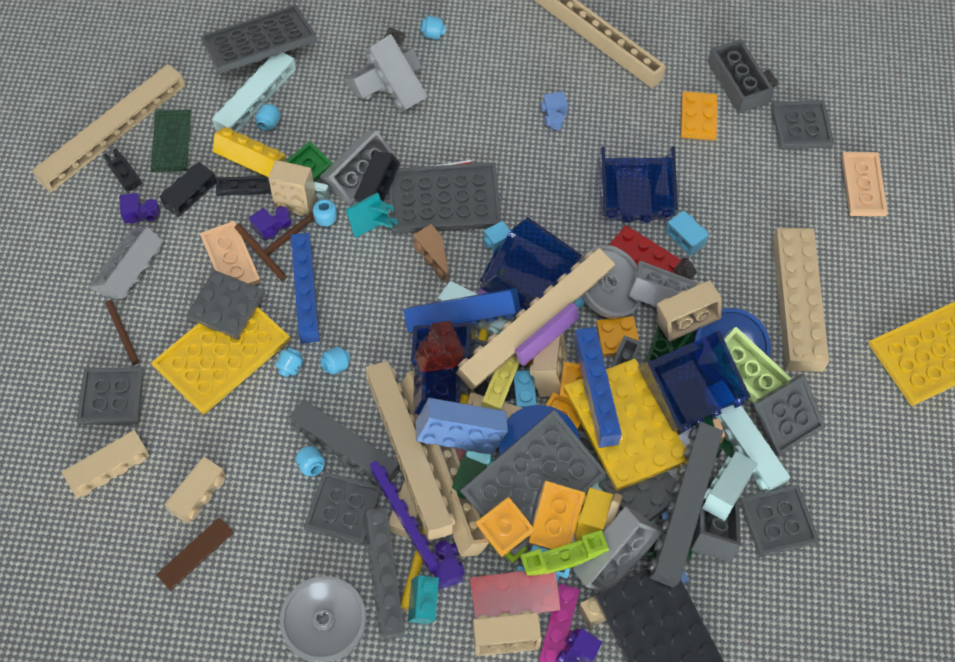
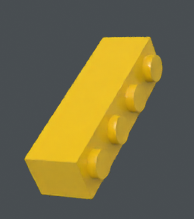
(246, 151)

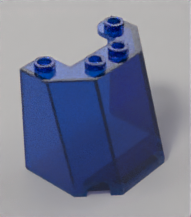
(638, 187)
(530, 261)
(695, 382)

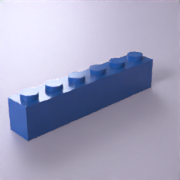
(305, 288)
(465, 309)
(597, 387)

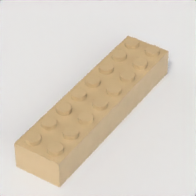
(800, 300)

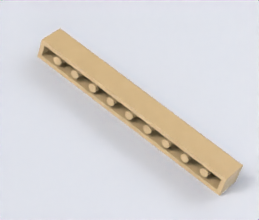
(607, 39)
(108, 128)
(503, 346)
(409, 453)
(446, 463)

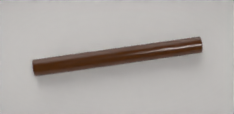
(285, 237)
(258, 249)
(122, 332)

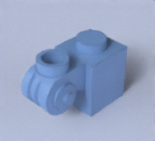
(555, 109)

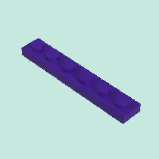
(409, 523)

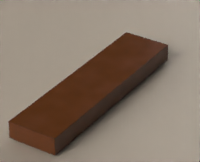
(194, 554)

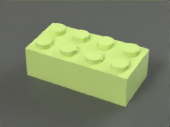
(755, 367)

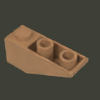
(431, 246)

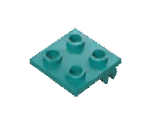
(369, 215)

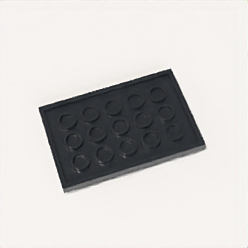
(656, 622)

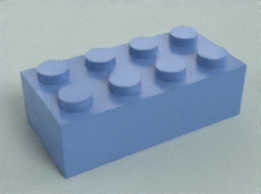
(461, 426)

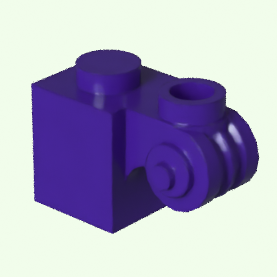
(134, 211)
(267, 225)
(449, 569)
(579, 645)

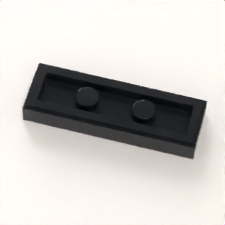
(242, 185)

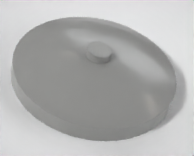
(611, 293)
(323, 619)

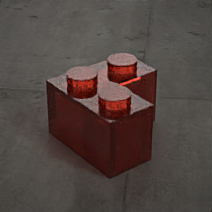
(440, 349)

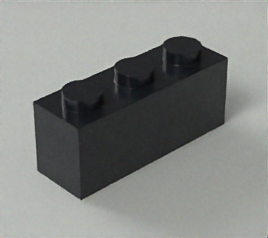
(378, 176)
(188, 189)

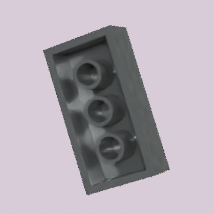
(740, 75)
(715, 536)

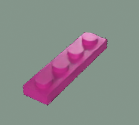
(559, 624)

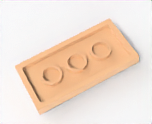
(864, 184)
(230, 253)

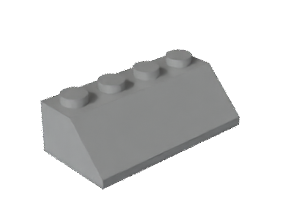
(396, 73)
(366, 82)
(348, 170)
(127, 263)
(655, 284)
(628, 541)

